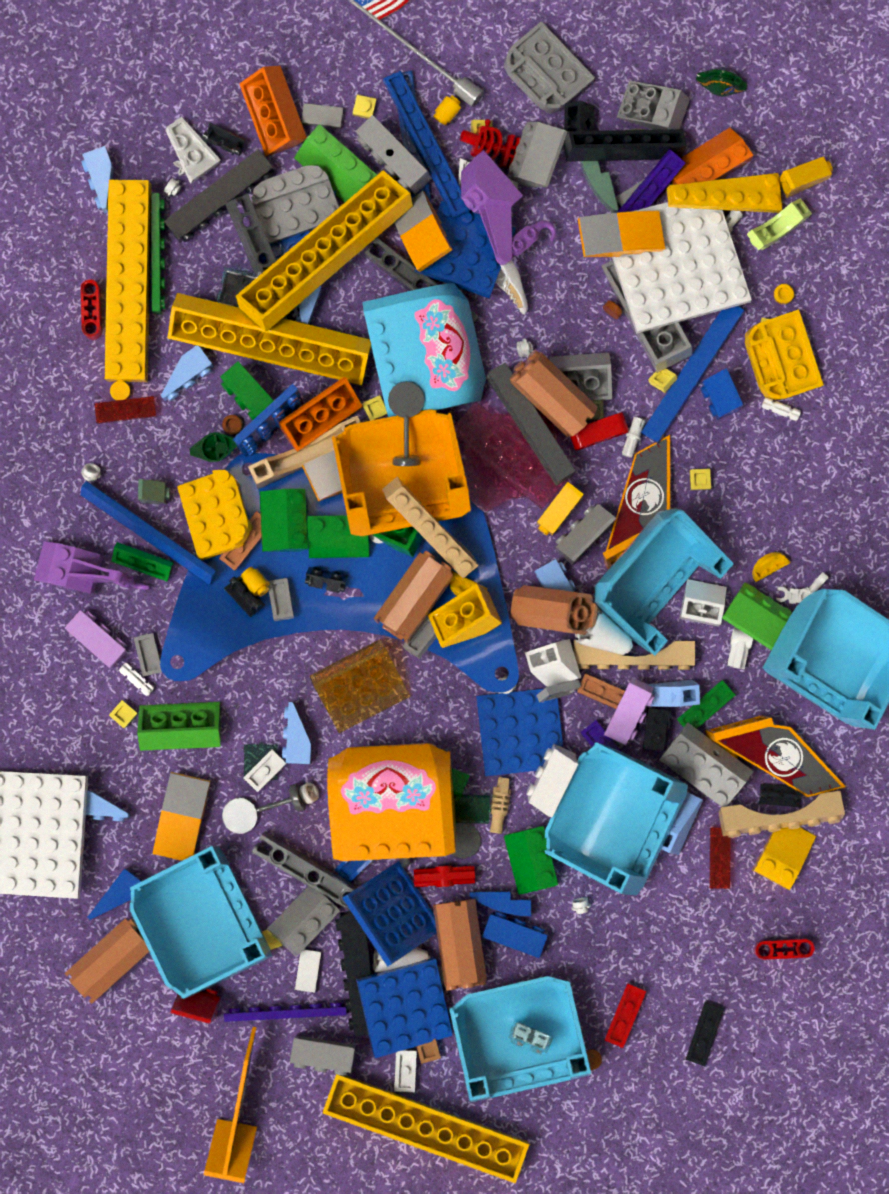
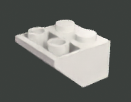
(703, 603)
(554, 663)

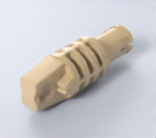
(500, 804)

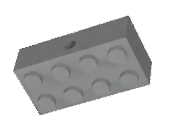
(393, 154)
(706, 765)

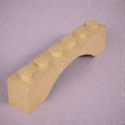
(286, 463)
(434, 533)
(676, 654)
(739, 819)

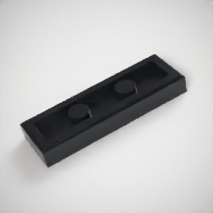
(704, 1033)

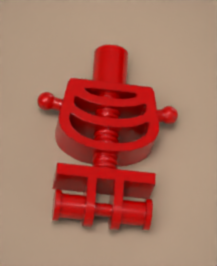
(480, 141)

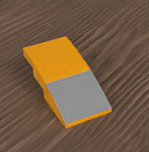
(422, 233)
(621, 233)
(323, 476)
(181, 816)

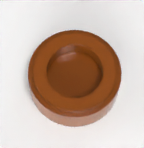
(612, 309)
(232, 424)
(594, 1058)

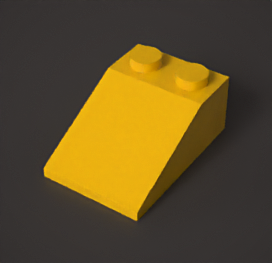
(465, 617)
(784, 856)

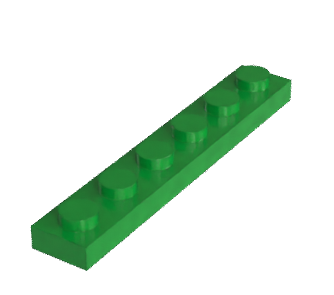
(158, 245)

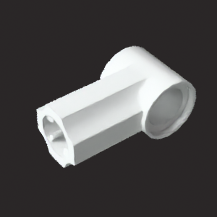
(740, 646)

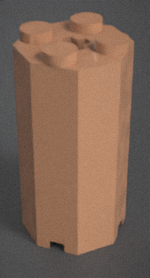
(553, 393)
(414, 596)
(553, 609)
(460, 944)
(108, 960)

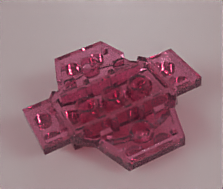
(501, 460)

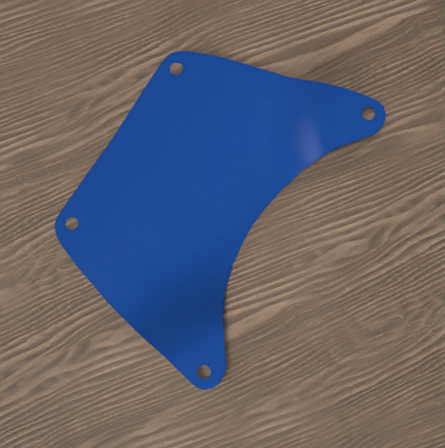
(212, 625)

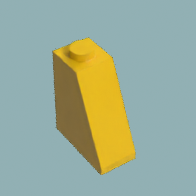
(805, 176)
(559, 509)

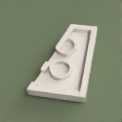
(191, 150)

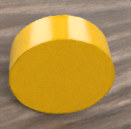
(783, 294)
(120, 391)

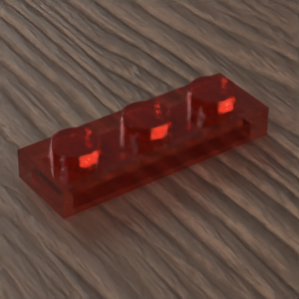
(125, 410)
(719, 859)

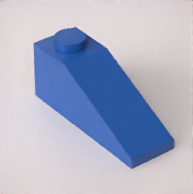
(117, 894)

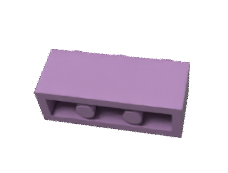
(96, 638)
(630, 711)

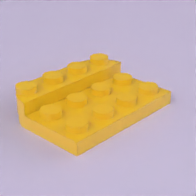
(782, 357)
(215, 513)

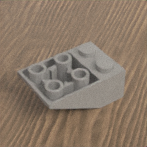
(653, 106)

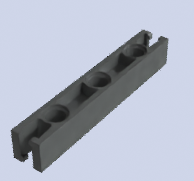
(253, 238)
(402, 270)
(531, 425)
(299, 867)

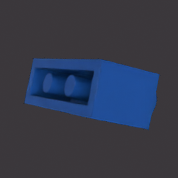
(515, 934)

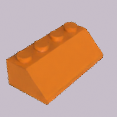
(272, 110)
(714, 159)
(320, 414)

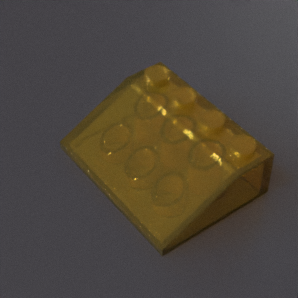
(359, 686)

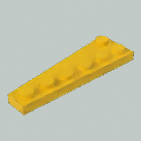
(747, 193)

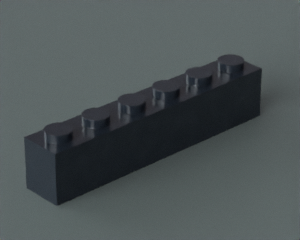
(623, 144)
(212, 200)
(356, 964)

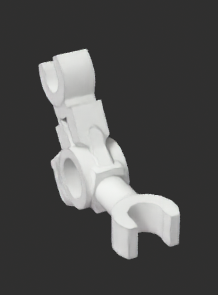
(797, 595)

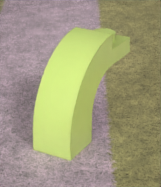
(779, 225)

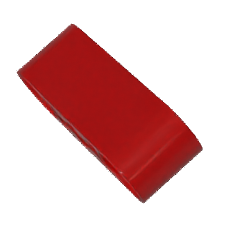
(85, 306)
(600, 431)
(789, 953)

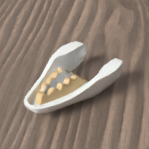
(510, 282)

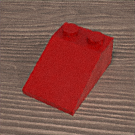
(199, 1006)

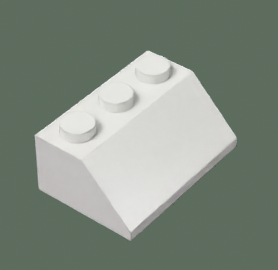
(552, 779)

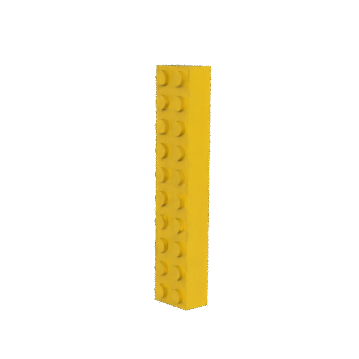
(324, 250)
(128, 280)
(285, 344)
(426, 1127)

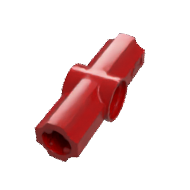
(444, 876)

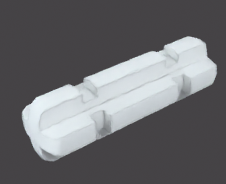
(781, 409)
(137, 679)

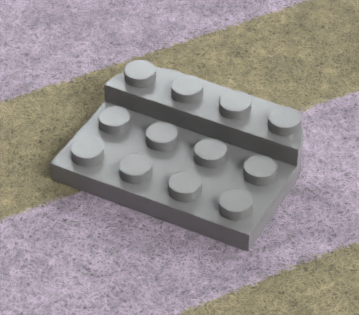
(546, 69)
(293, 202)

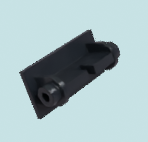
(224, 139)
(317, 576)
(244, 598)
(779, 795)

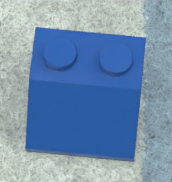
(721, 394)

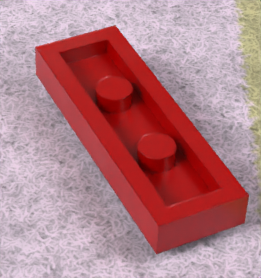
(625, 1015)

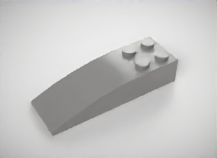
(663, 344)

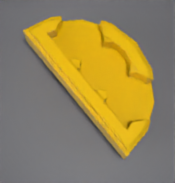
(768, 564)
(461, 584)

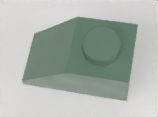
(153, 492)

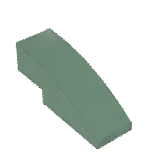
(600, 184)

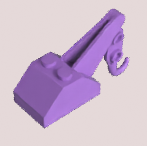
(492, 195)
(77, 569)

